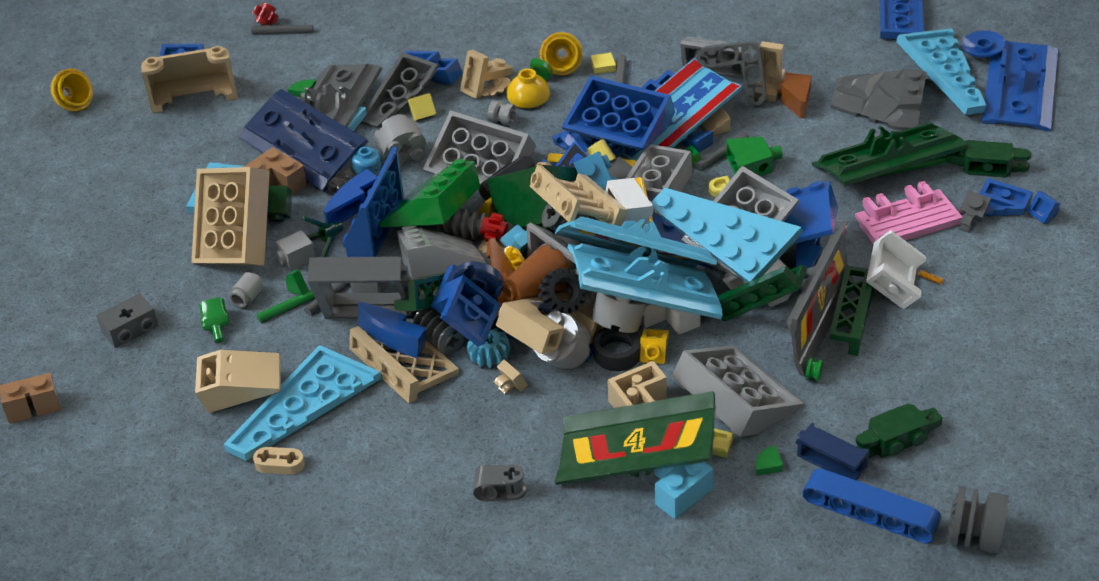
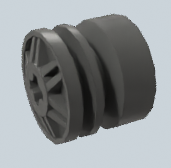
(978, 520)

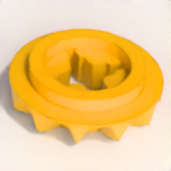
(513, 256)

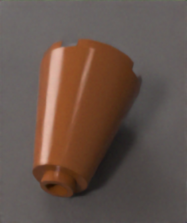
(526, 278)

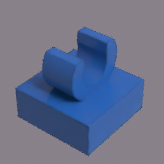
(1043, 207)

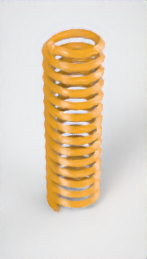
(930, 277)

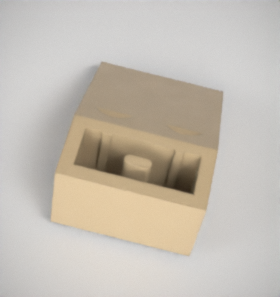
(236, 377)

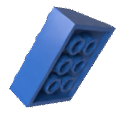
(620, 113)
(386, 193)
(815, 210)

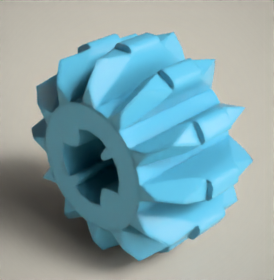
(492, 352)

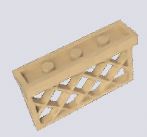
(393, 373)

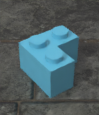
(682, 487)

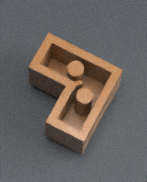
(282, 168)

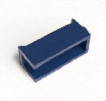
(831, 452)

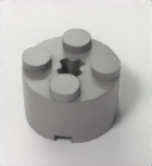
(401, 133)
(618, 311)
(573, 344)

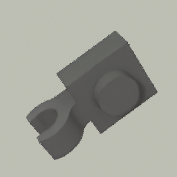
(973, 208)

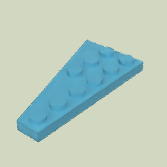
(946, 65)
(733, 236)
(309, 392)

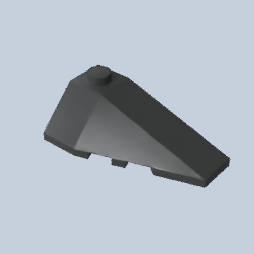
(402, 83)

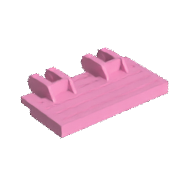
(926, 215)

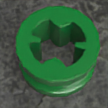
(814, 369)

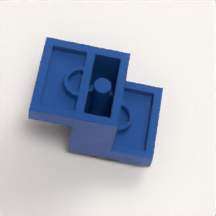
(465, 306)

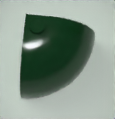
(516, 198)

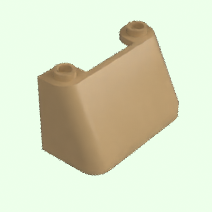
(188, 74)

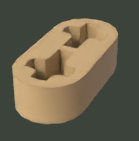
(278, 460)

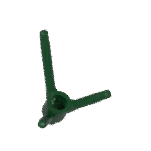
(326, 232)

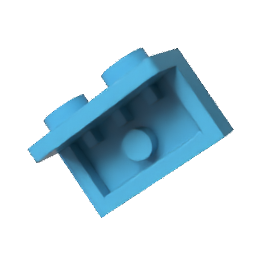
(596, 168)

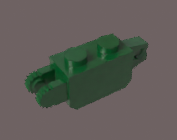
(991, 158)
(898, 430)

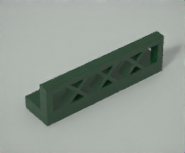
(761, 291)
(424, 300)
(860, 310)

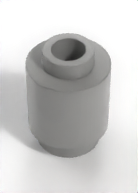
(246, 290)

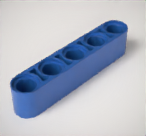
(872, 505)

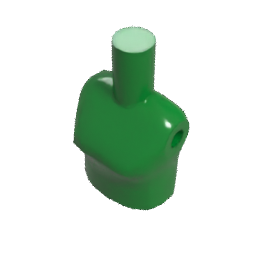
(214, 317)

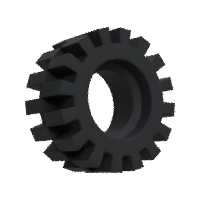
(568, 277)

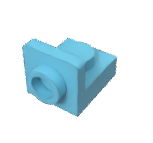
(517, 238)

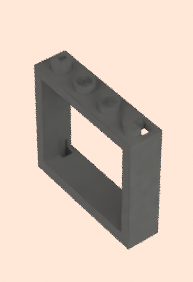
(328, 270)

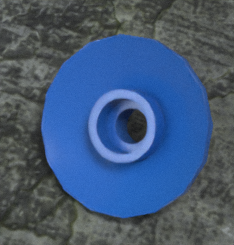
(983, 43)

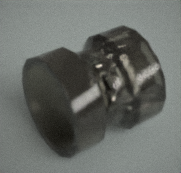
(337, 182)

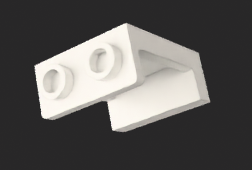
(894, 269)

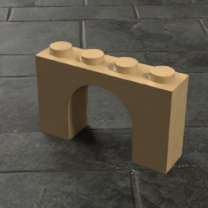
(535, 329)

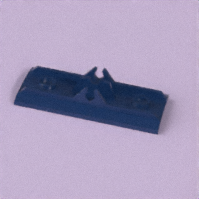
(303, 135)

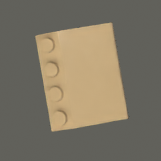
(230, 216)

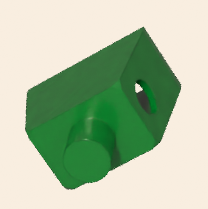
(752, 154)

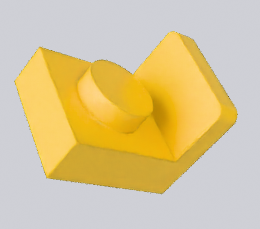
(653, 345)

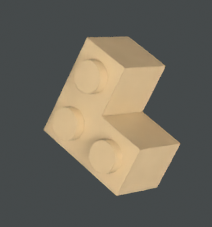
(637, 386)

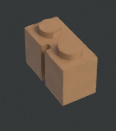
(36, 390)

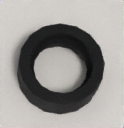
(616, 361)

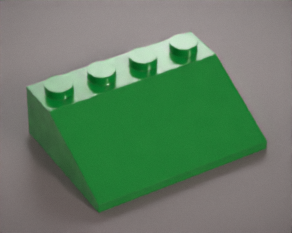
(437, 197)

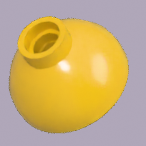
(551, 47)
(77, 87)
(528, 90)

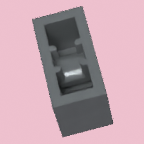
(127, 320)

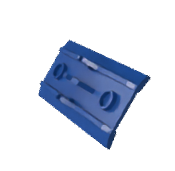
(1021, 86)

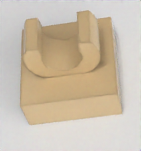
(509, 378)

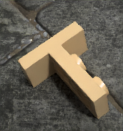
(772, 61)
(480, 69)

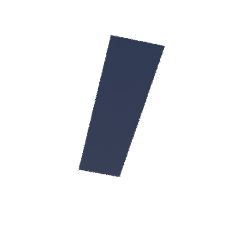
(542, 306)

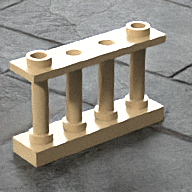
(577, 197)

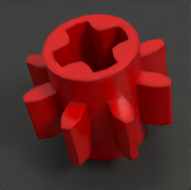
(265, 14)
(494, 227)

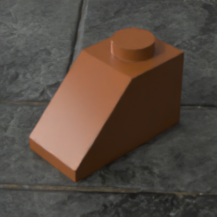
(795, 92)

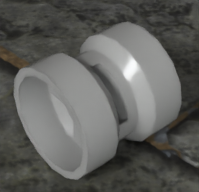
(501, 113)

